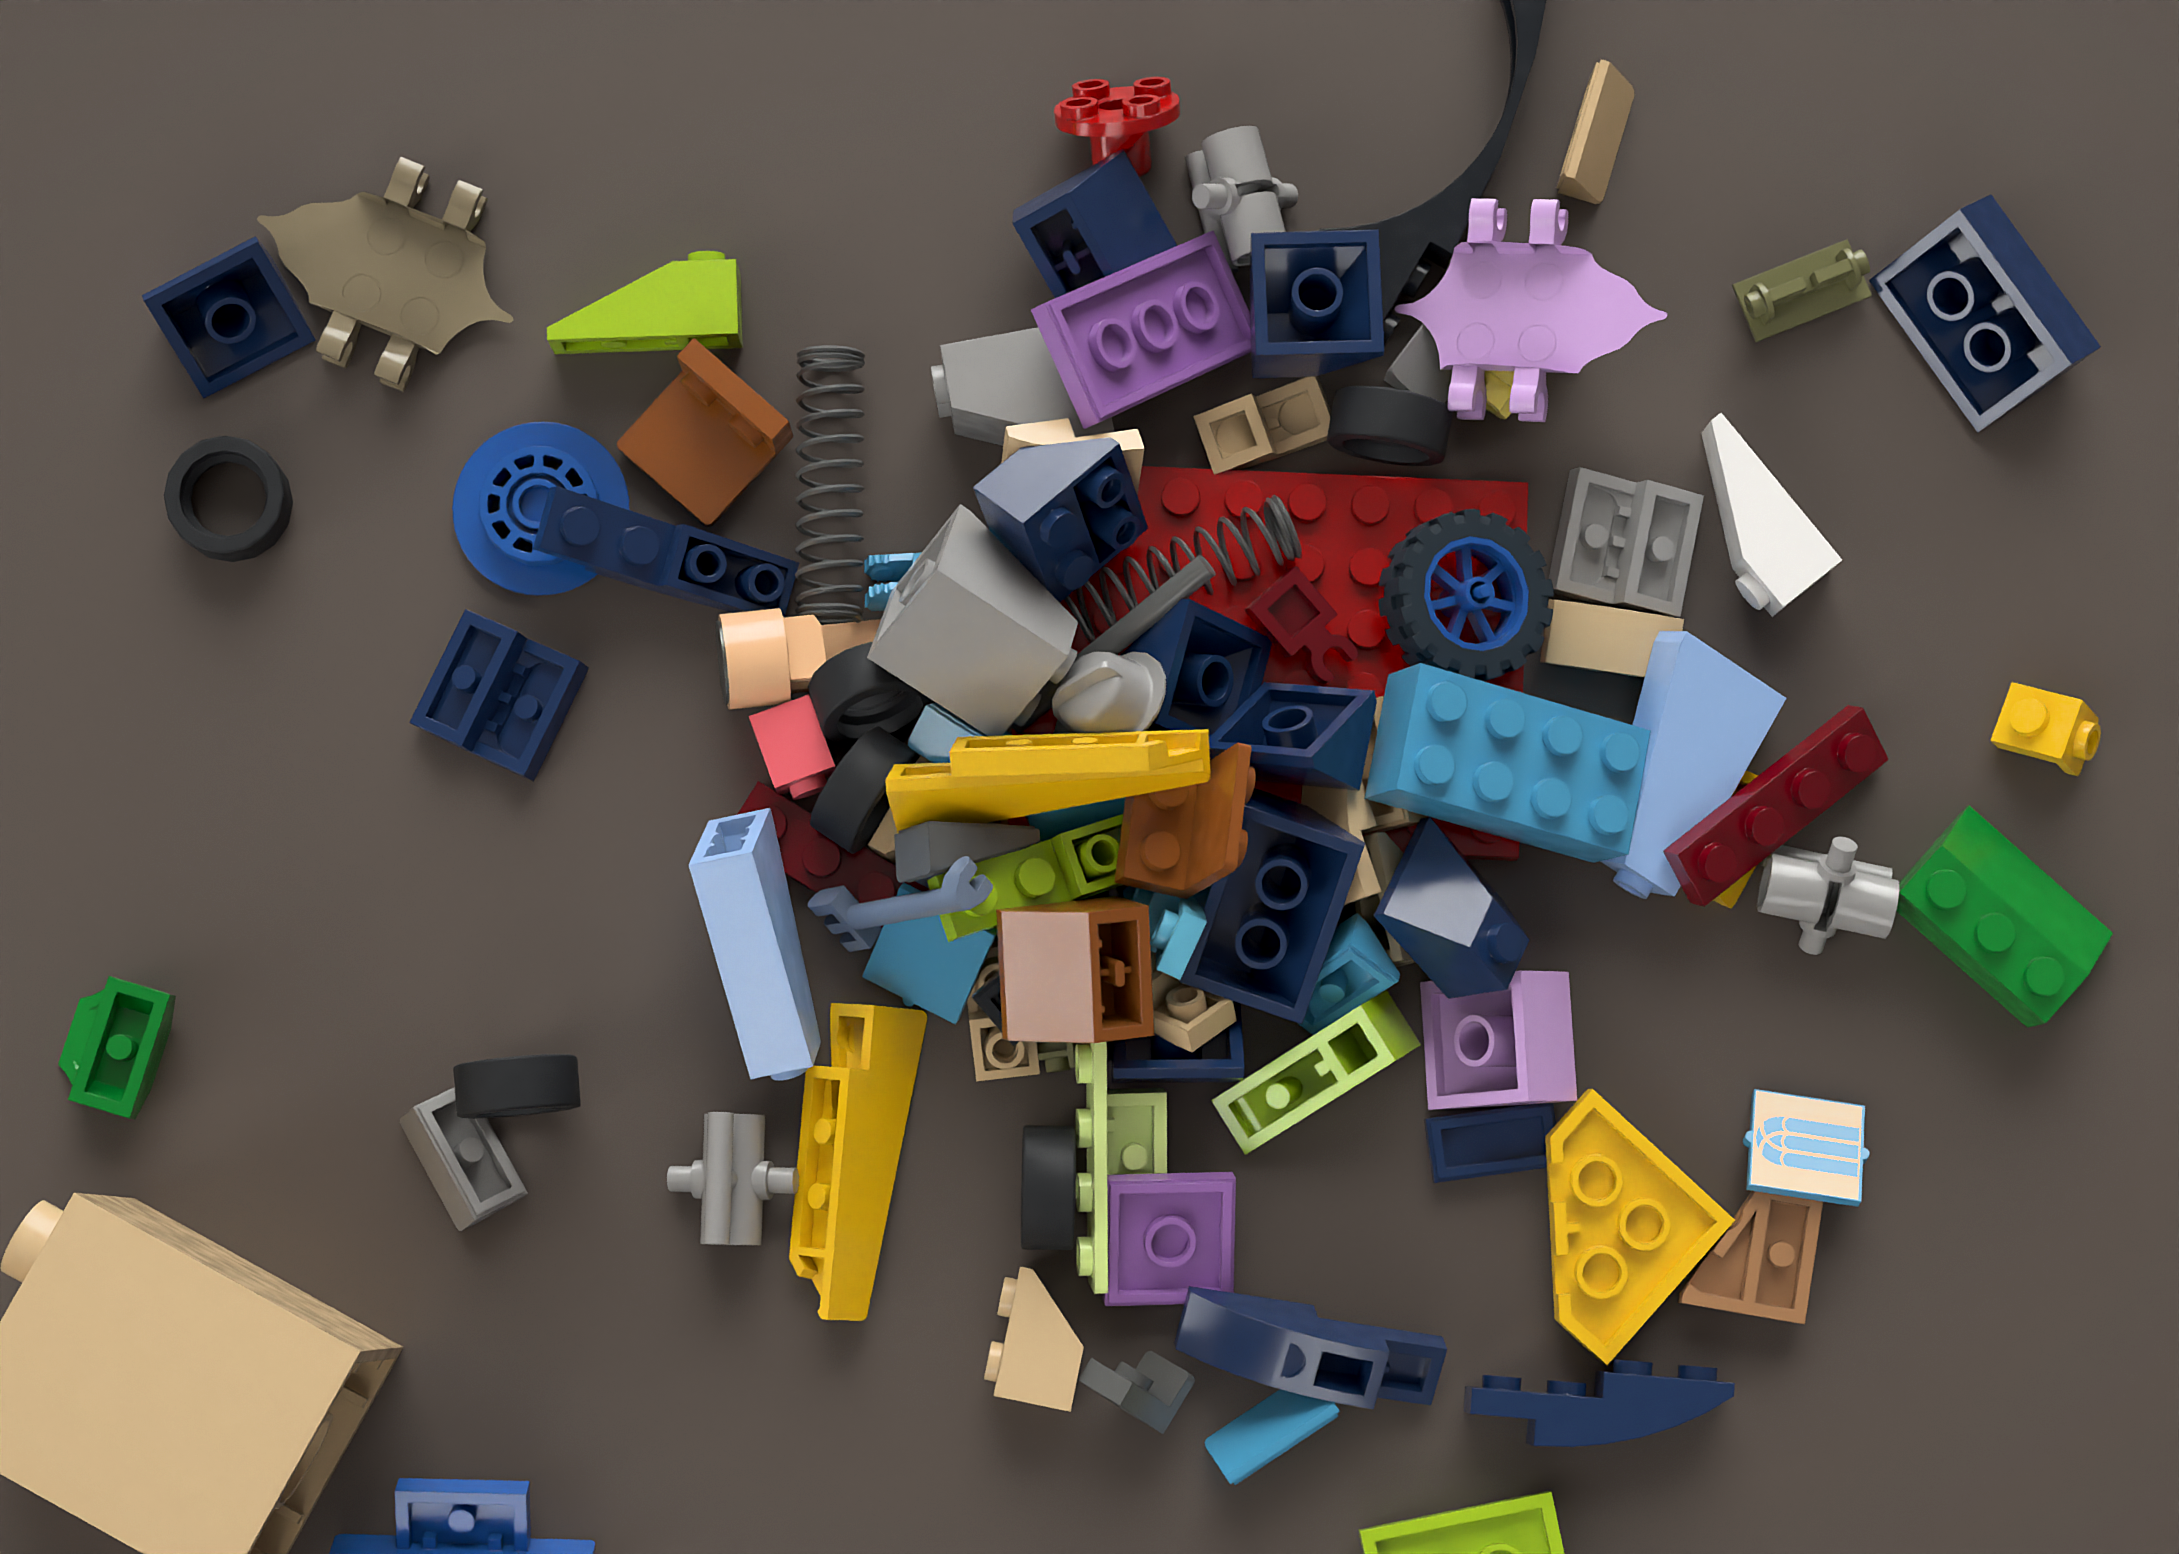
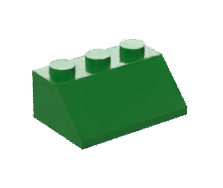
(2001, 919)

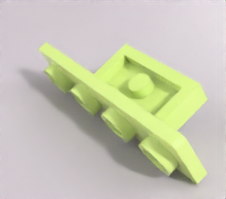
(1122, 1136)

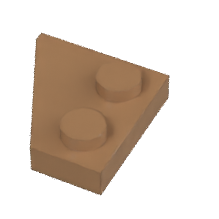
(1761, 1260)

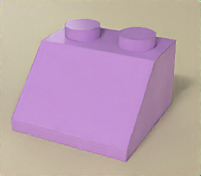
(1500, 1044)

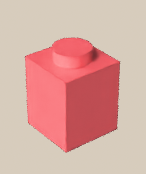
(794, 747)

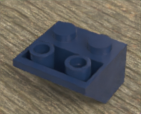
(1092, 225)
(1063, 509)

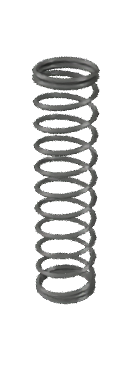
(851, 359)
(1278, 527)

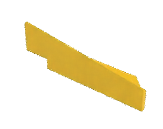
(1044, 773)
(852, 1151)

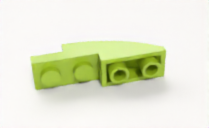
(1047, 872)

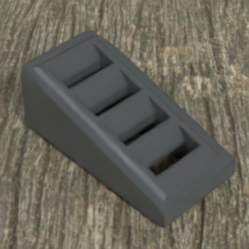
(937, 845)

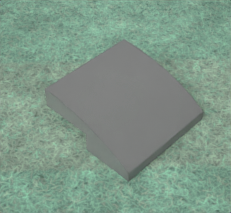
(1625, 543)

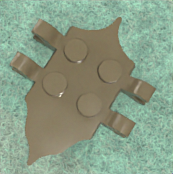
(390, 269)

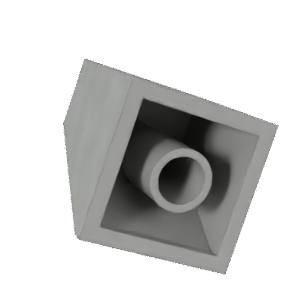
(1003, 384)
(974, 629)

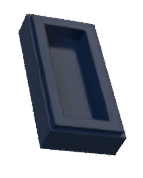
(1489, 1142)

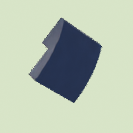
(499, 695)

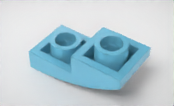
(1173, 929)

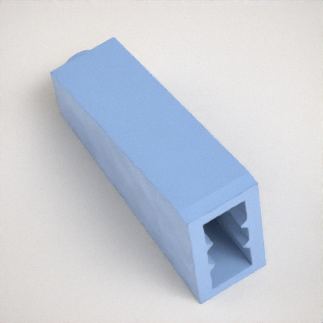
(1703, 735)
(756, 943)

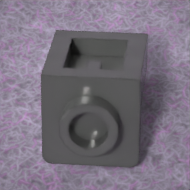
(1147, 1393)

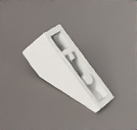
(1765, 531)

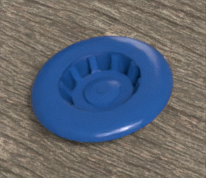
(524, 501)

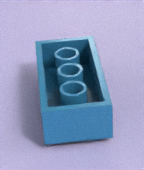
(1507, 763)

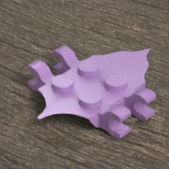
(1524, 310)

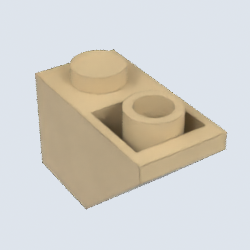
(1040, 1348)

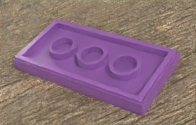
(1146, 328)

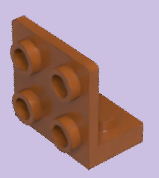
(705, 436)
(1188, 834)

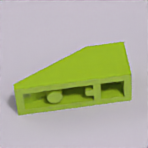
(661, 311)
(1316, 1072)

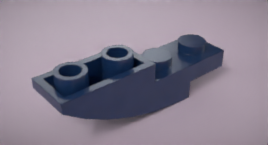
(662, 555)
(1308, 1355)
(1623, 1408)

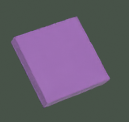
(1169, 1236)

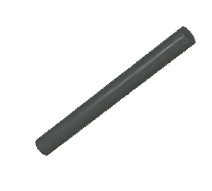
(1135, 623)

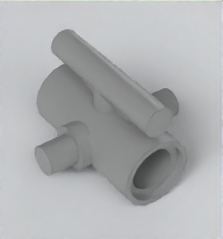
(1237, 191)
(1828, 893)
(732, 1179)

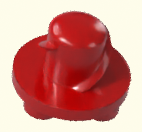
(1119, 116)

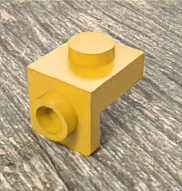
(2047, 727)

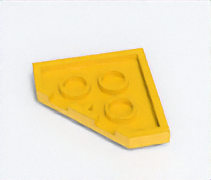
(1619, 1225)

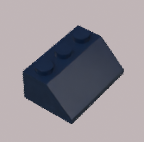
(1984, 312)
(1276, 910)

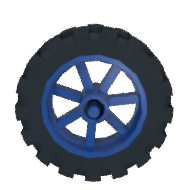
(1508, 561)

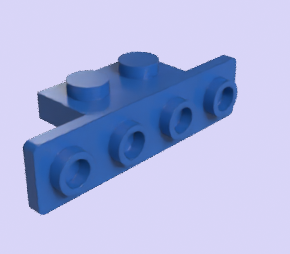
(460, 1519)

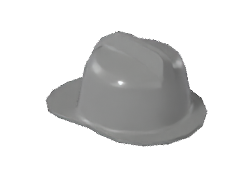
(1109, 694)

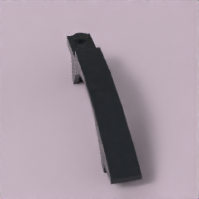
(1441, 221)

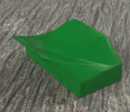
(117, 1046)

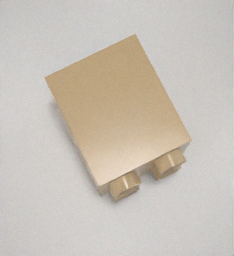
(173, 1382)

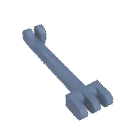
(862, 921)

